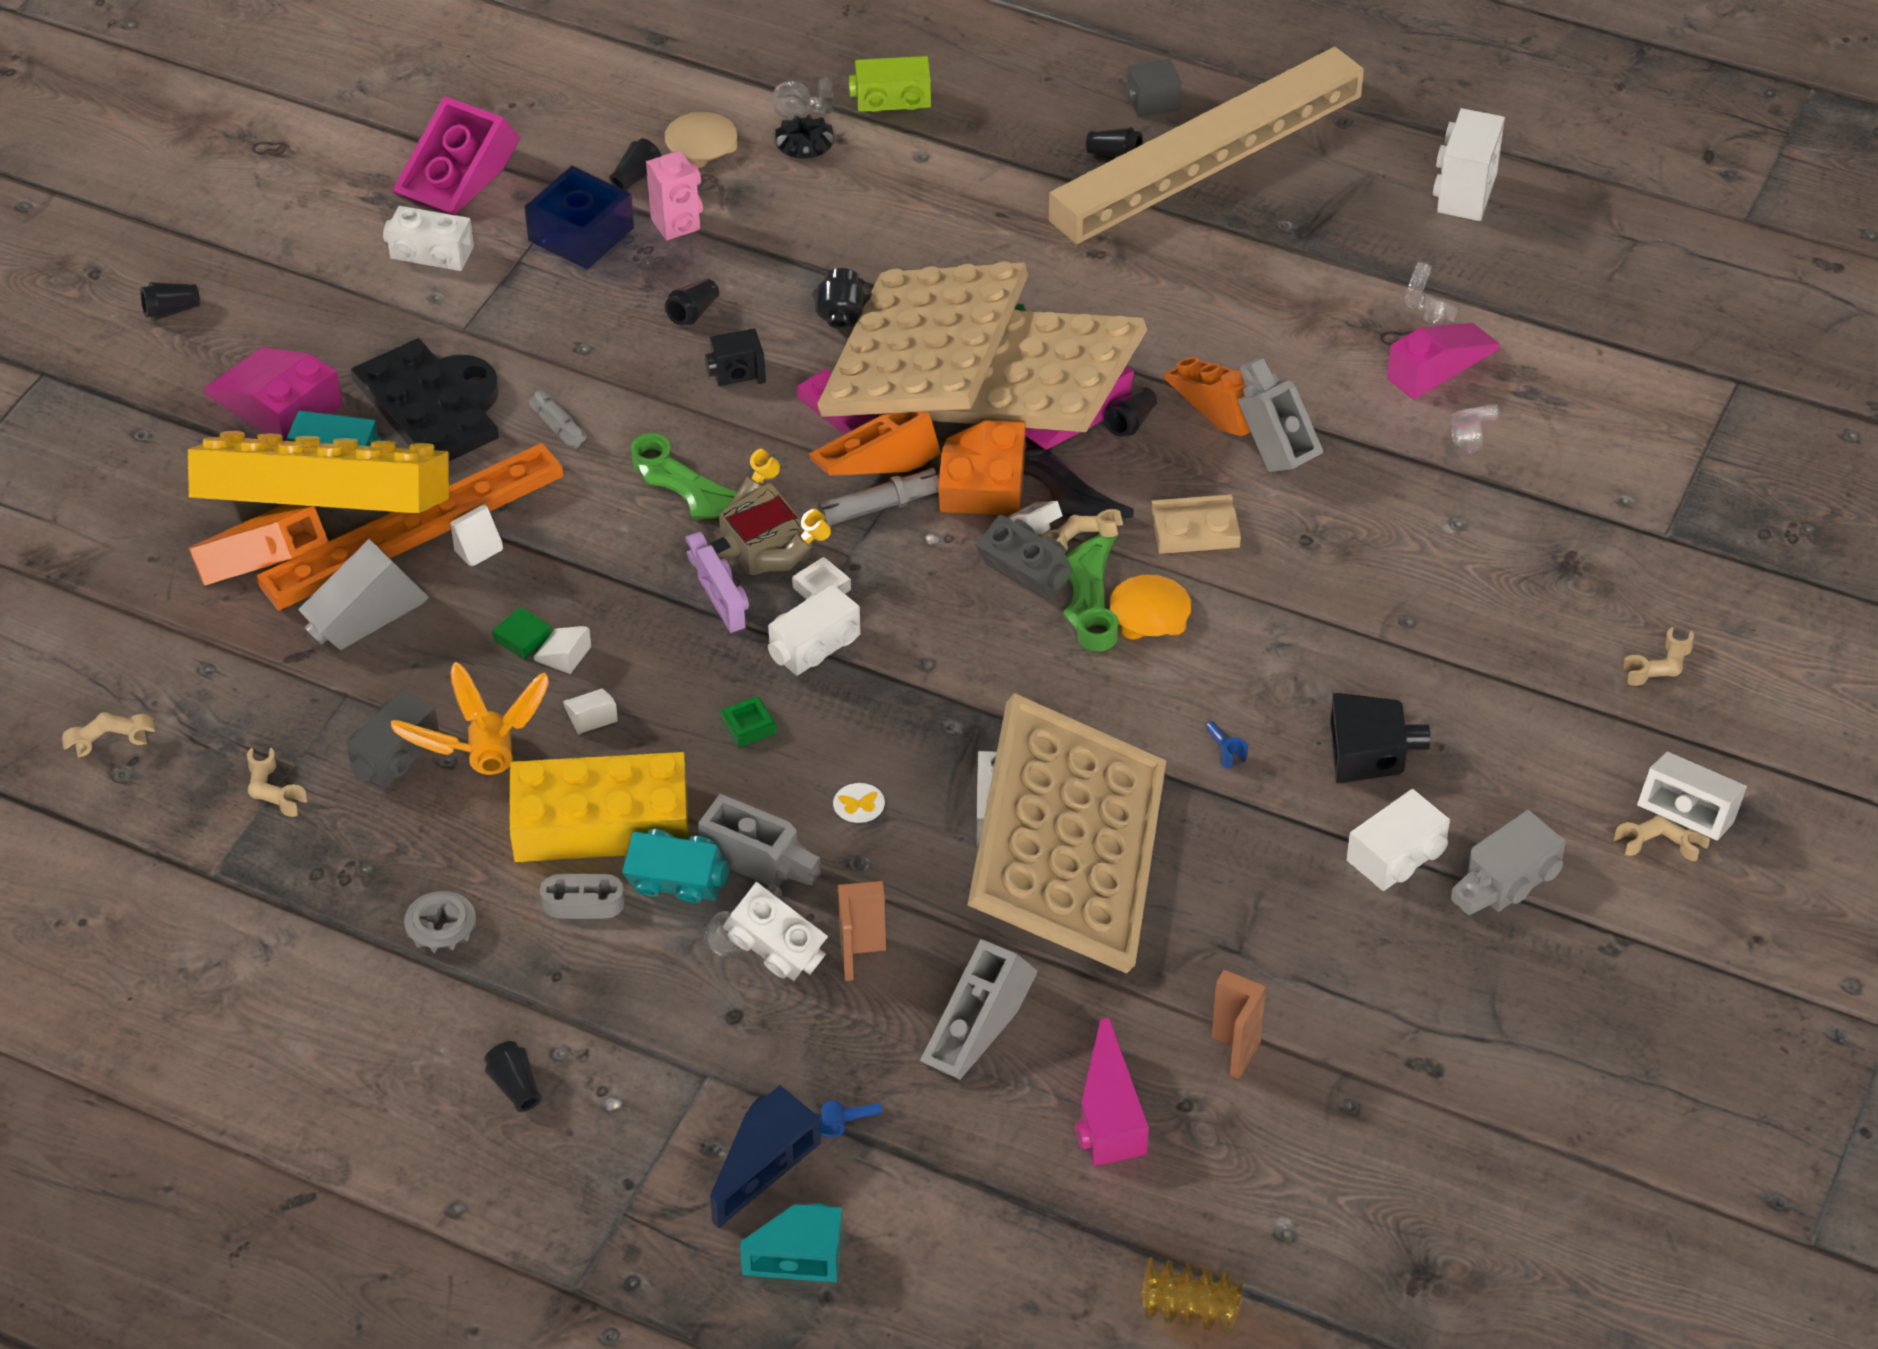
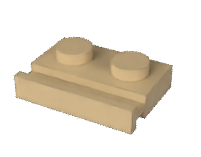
(1195, 524)

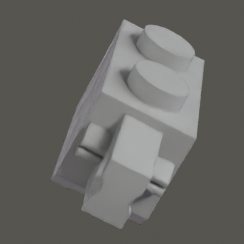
(1277, 418)
(758, 843)
(1510, 864)

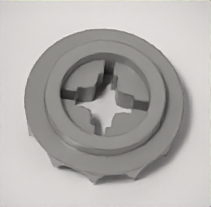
(426, 912)

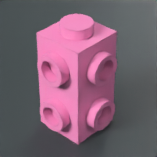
(674, 194)

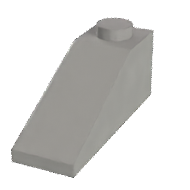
(979, 1008)

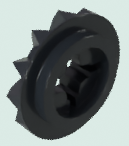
(793, 143)

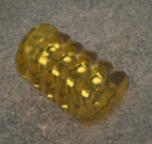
(1191, 1296)

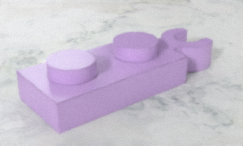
(718, 582)

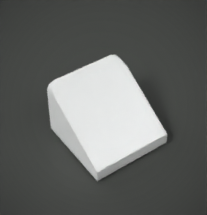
(475, 536)
(565, 648)
(591, 710)

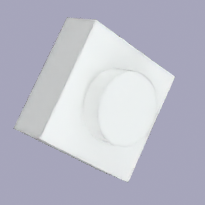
(1038, 515)
(818, 577)

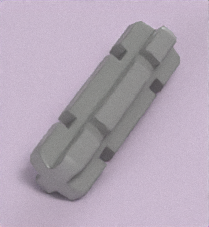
(557, 419)

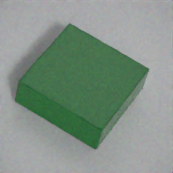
(522, 632)
(748, 721)

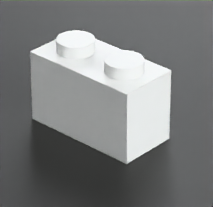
(1691, 795)
(1398, 840)

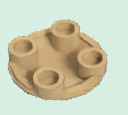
(701, 136)

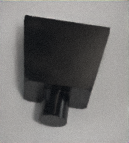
(1372, 737)

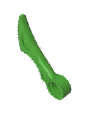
(703, 496)
(1088, 600)

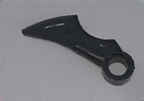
(1069, 490)

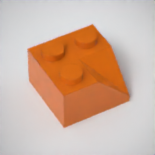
(983, 469)

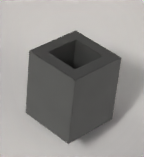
(1153, 87)

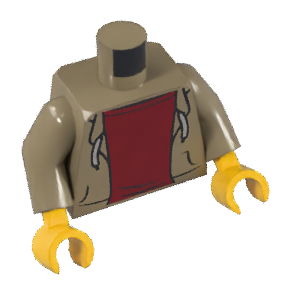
(763, 528)

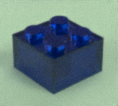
(579, 217)

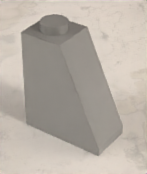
(360, 598)

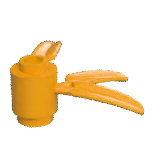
(489, 731)

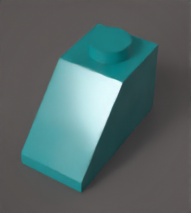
(796, 1245)

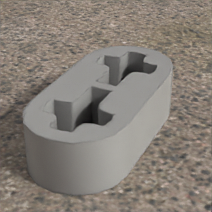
(582, 896)

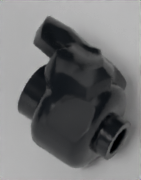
(841, 298)

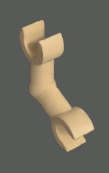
(1104, 523)
(1670, 666)
(106, 722)
(262, 790)
(1661, 826)

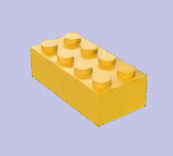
(594, 804)

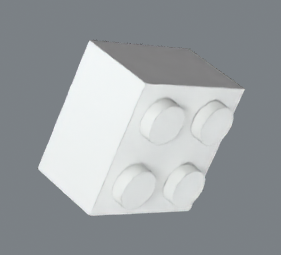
(1468, 164)

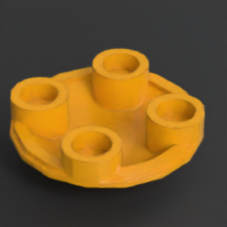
(1150, 606)

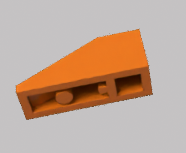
(881, 446)

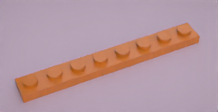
(403, 530)

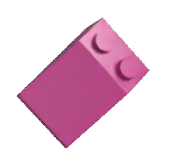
(456, 156)
(274, 386)

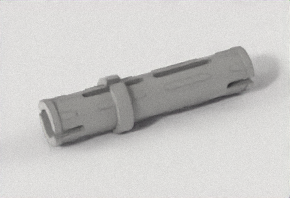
(883, 496)

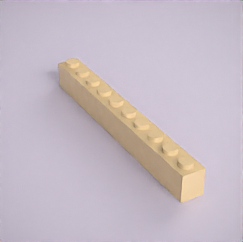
(1204, 145)

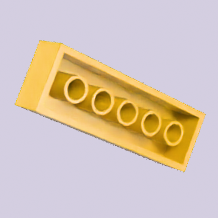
(318, 472)

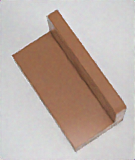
(861, 921)
(1238, 1017)

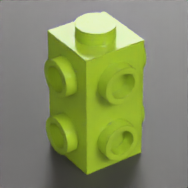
(891, 84)

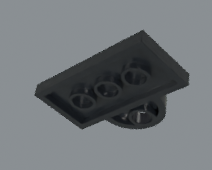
(431, 396)

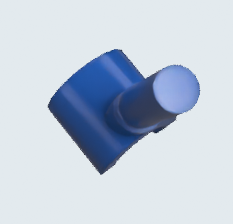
(1228, 745)
(834, 1116)

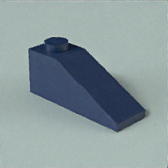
(768, 1144)

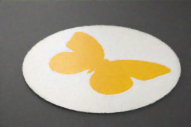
(859, 803)

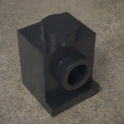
(736, 358)

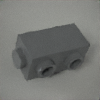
(1024, 556)
(378, 751)

